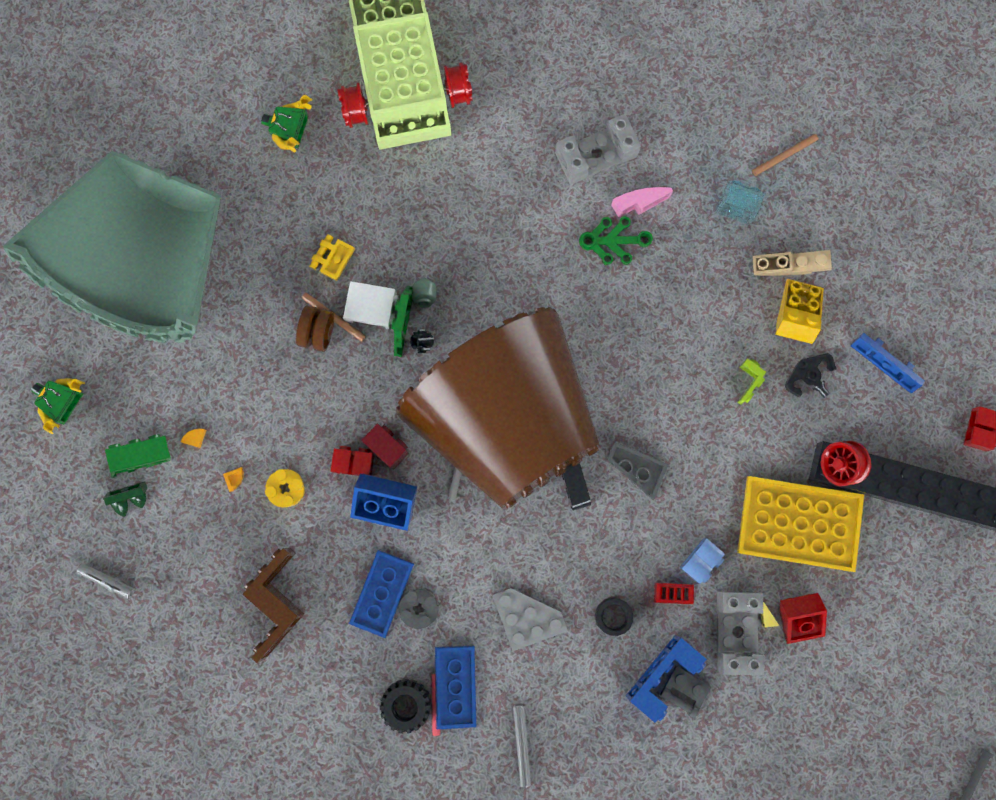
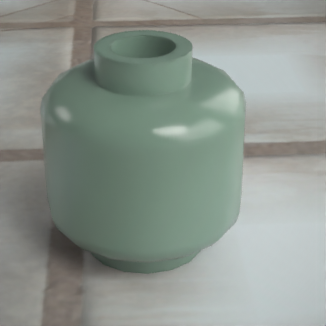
(424, 293)

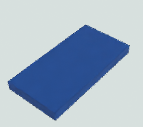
(381, 594)
(455, 687)

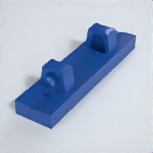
(887, 363)

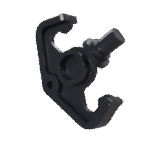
(808, 371)

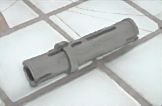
(112, 584)

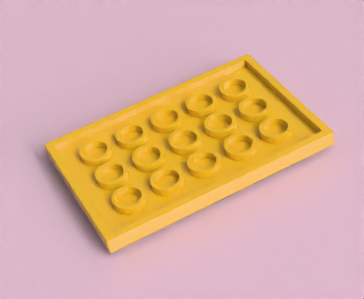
(801, 524)

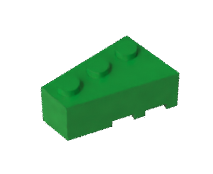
(137, 454)

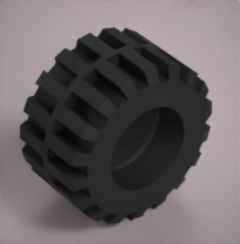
(400, 723)

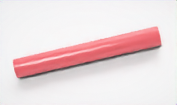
(435, 732)

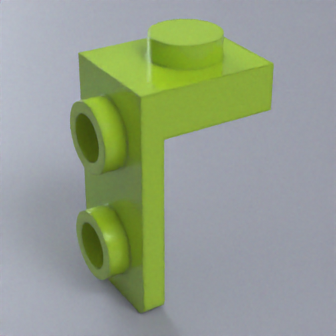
(753, 369)

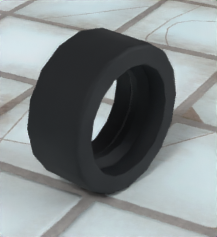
(599, 616)

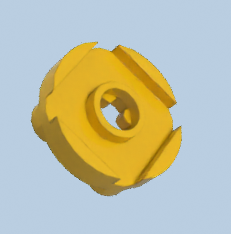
(295, 485)

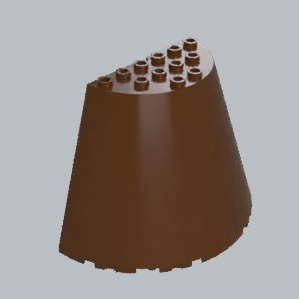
(506, 407)

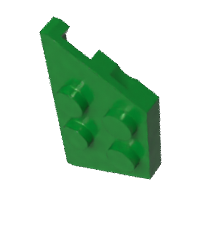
(400, 323)

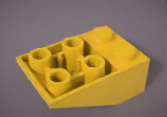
(800, 311)

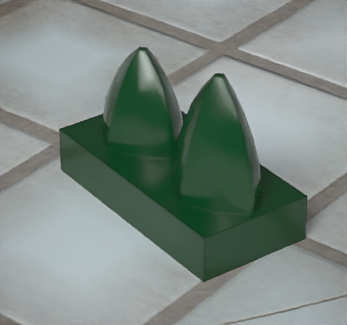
(119, 497)

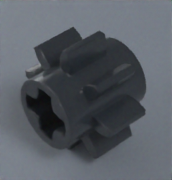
(422, 341)

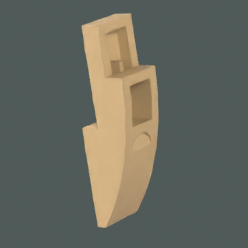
(792, 264)

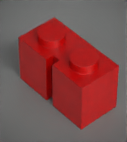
(981, 429)
(352, 462)

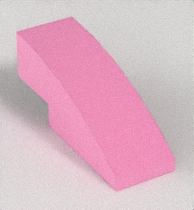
(640, 200)

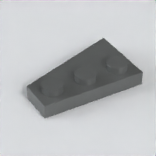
(638, 468)

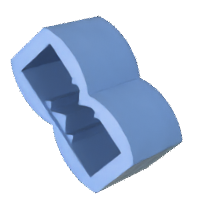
(702, 561)

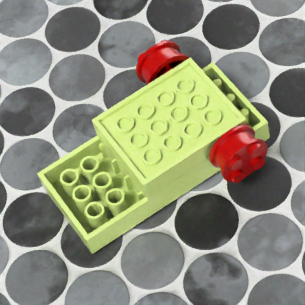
(401, 75)

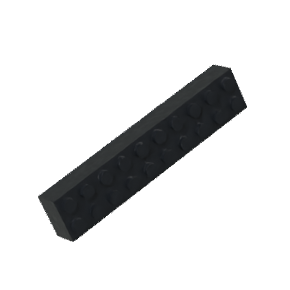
(920, 490)

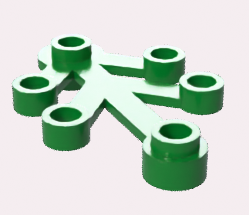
(612, 240)

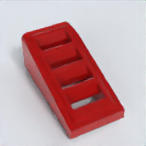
(658, 593)

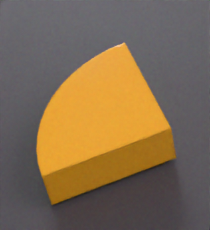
(194, 437)
(234, 478)

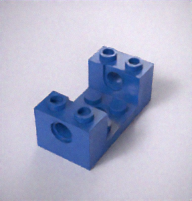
(675, 650)

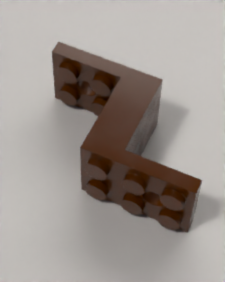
(272, 603)

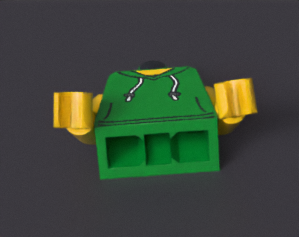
(288, 123)
(57, 401)

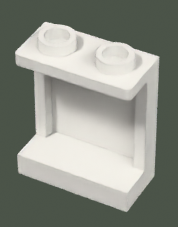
(370, 304)

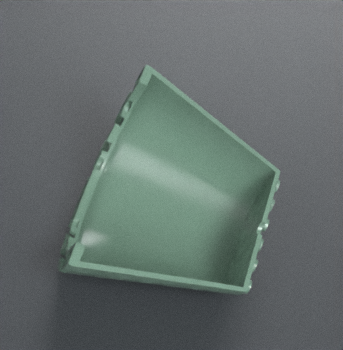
(125, 248)

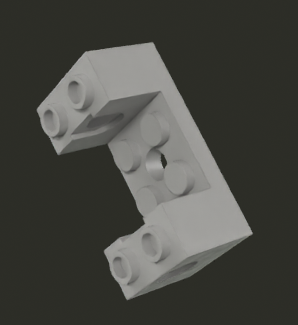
(615, 143)
(740, 653)

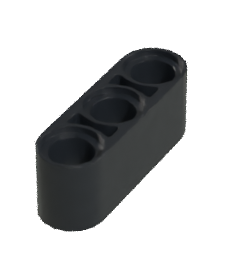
(576, 487)

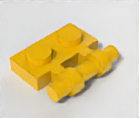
(336, 260)

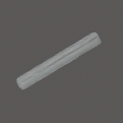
(522, 748)

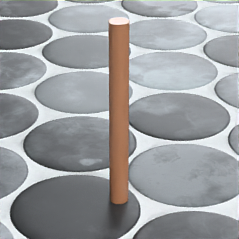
(784, 155)
(338, 320)

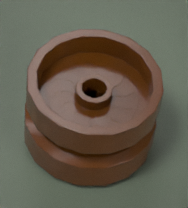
(315, 328)

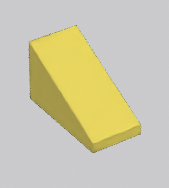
(767, 618)

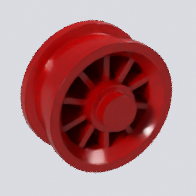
(846, 463)

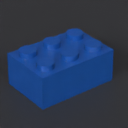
(383, 501)

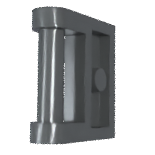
(687, 685)

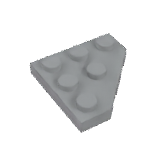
(527, 619)

